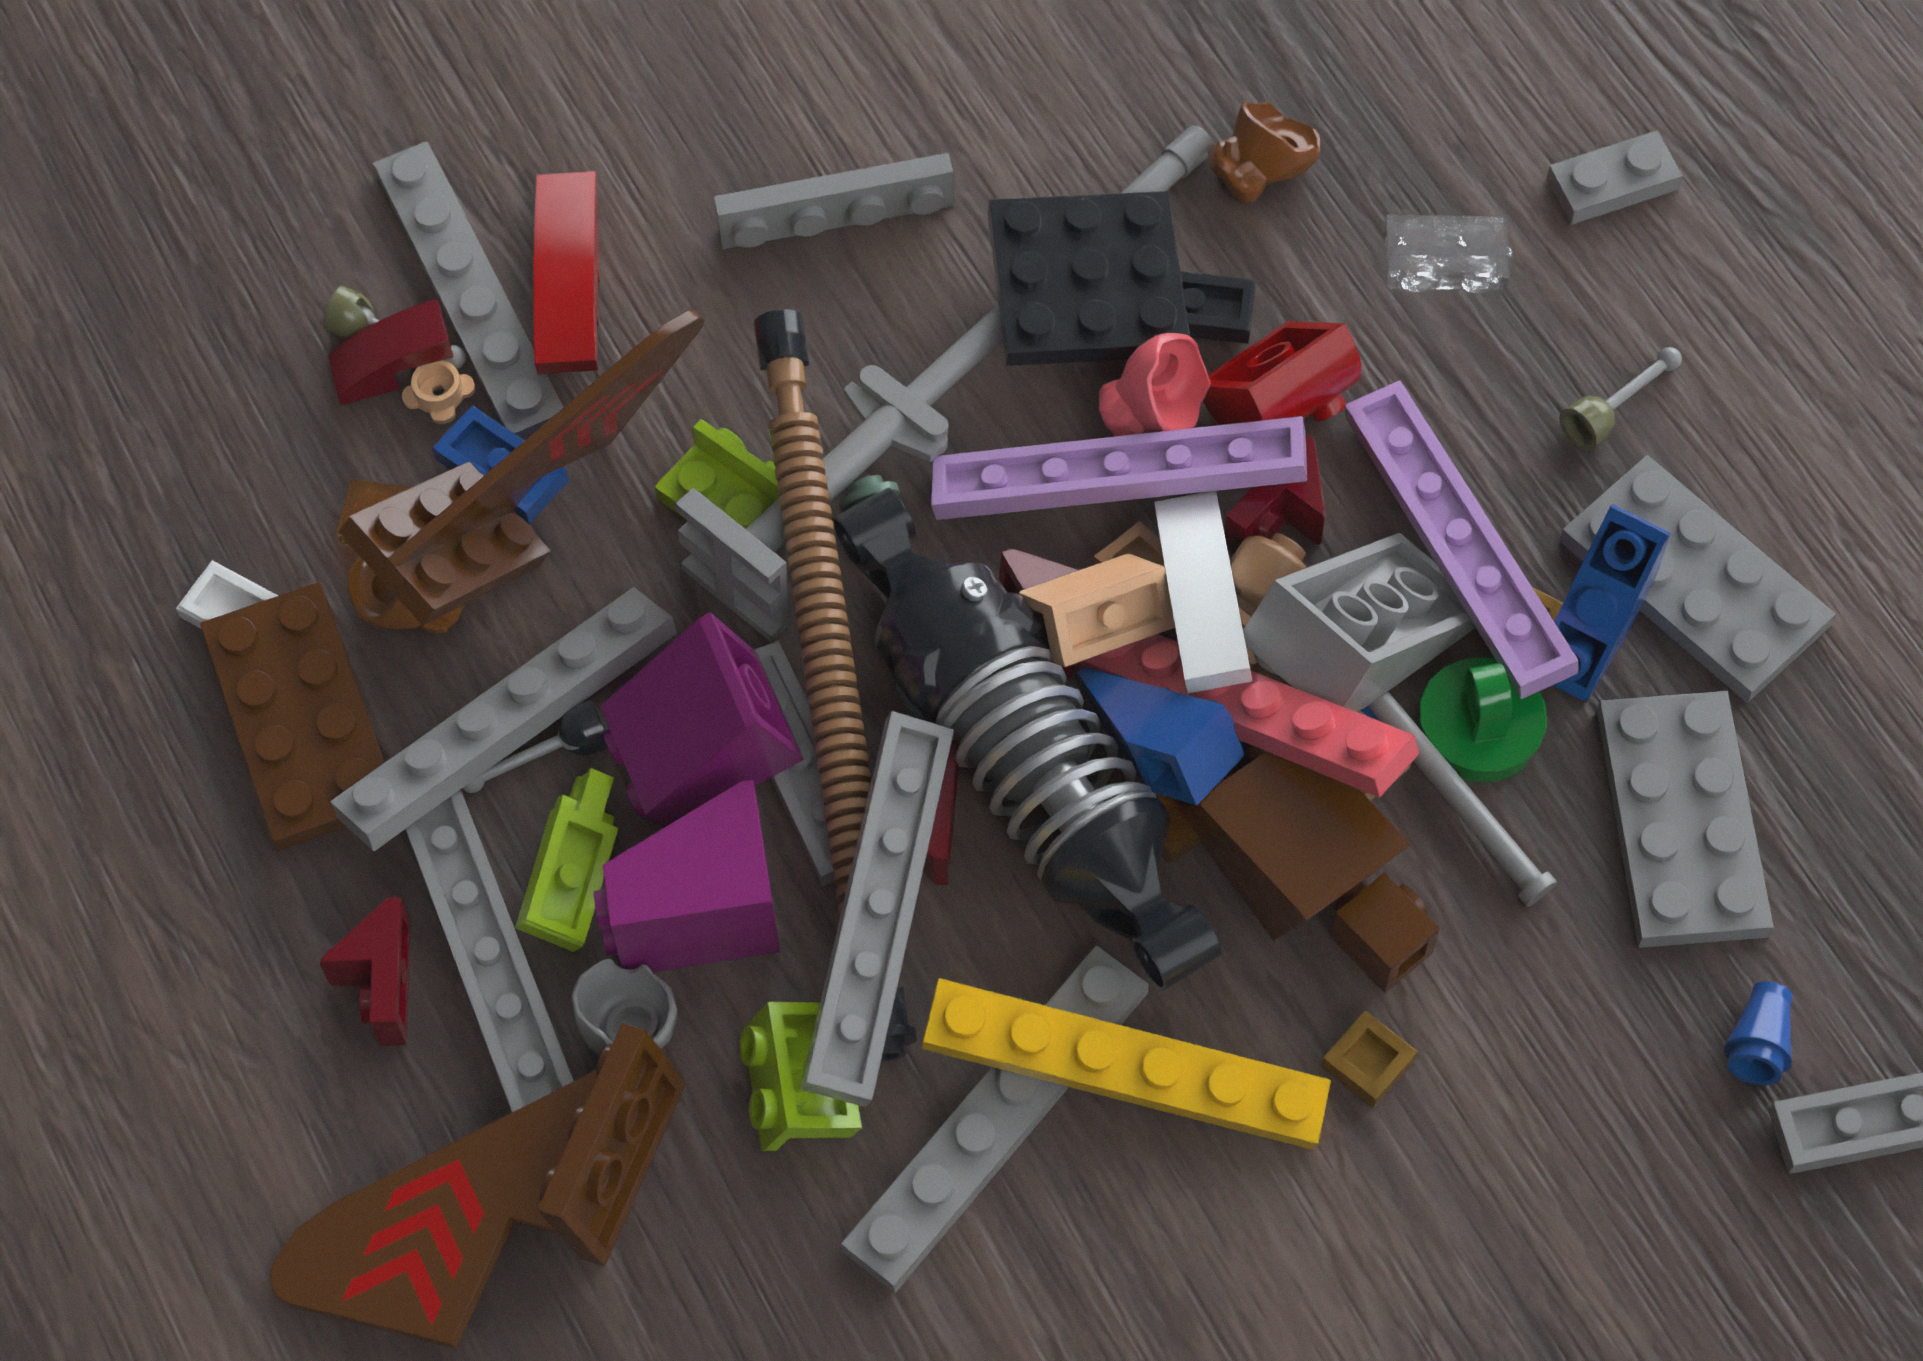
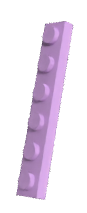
(1119, 468)
(1461, 540)

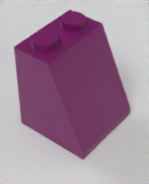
(697, 723)
(692, 890)

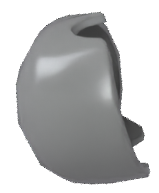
(613, 996)

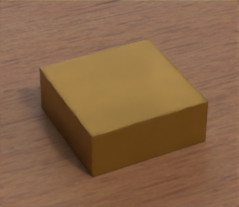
(1369, 1059)

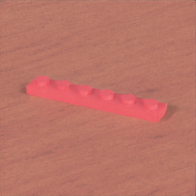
(1279, 718)

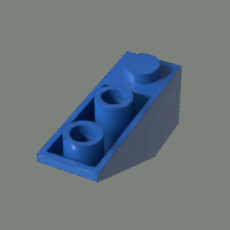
(1171, 738)

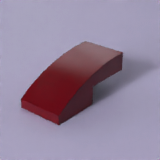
(372, 357)

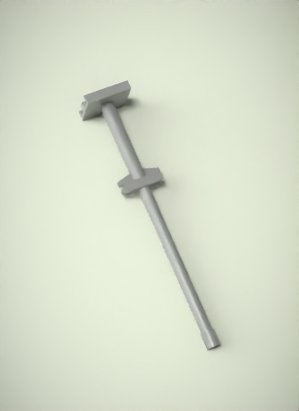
(742, 563)

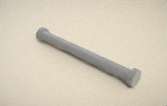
(1467, 805)

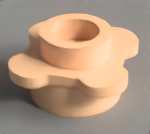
(434, 377)

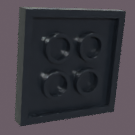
(1085, 275)

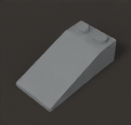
(1357, 622)

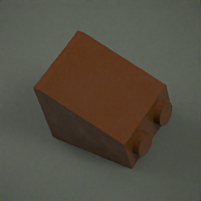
(1291, 837)

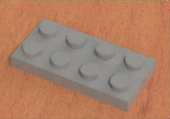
(1713, 584)
(1684, 819)

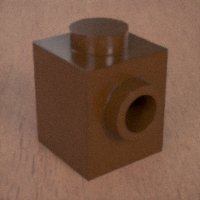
(1384, 930)

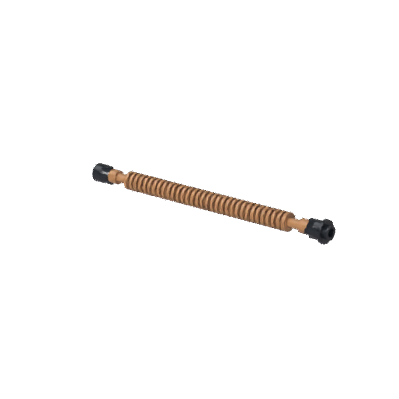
(820, 612)

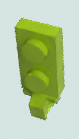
(570, 864)

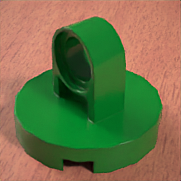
(1481, 720)

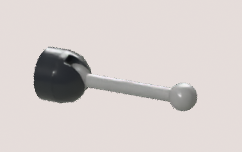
(578, 732)

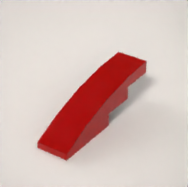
(566, 273)

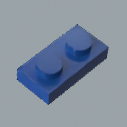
(486, 444)

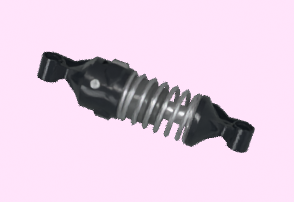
(980, 666)

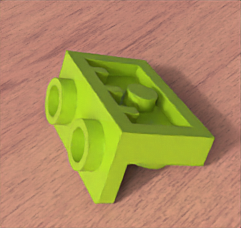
(723, 474)
(776, 1052)

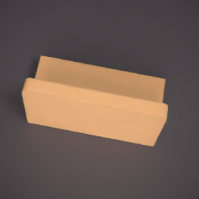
(1102, 607)

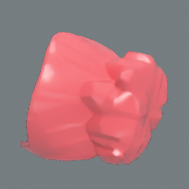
(1157, 389)

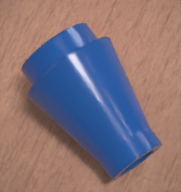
(1762, 1037)

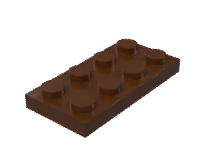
(293, 709)

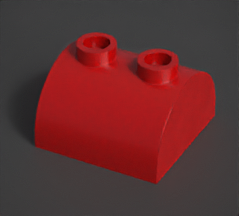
(1287, 375)

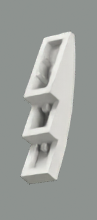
(1202, 592)

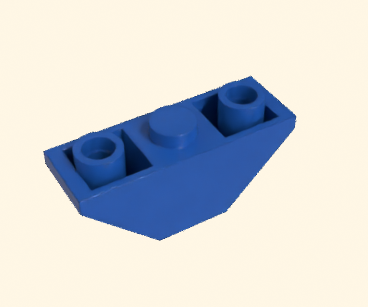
(1608, 594)

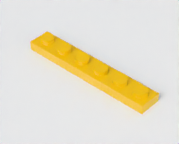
(1126, 1064)

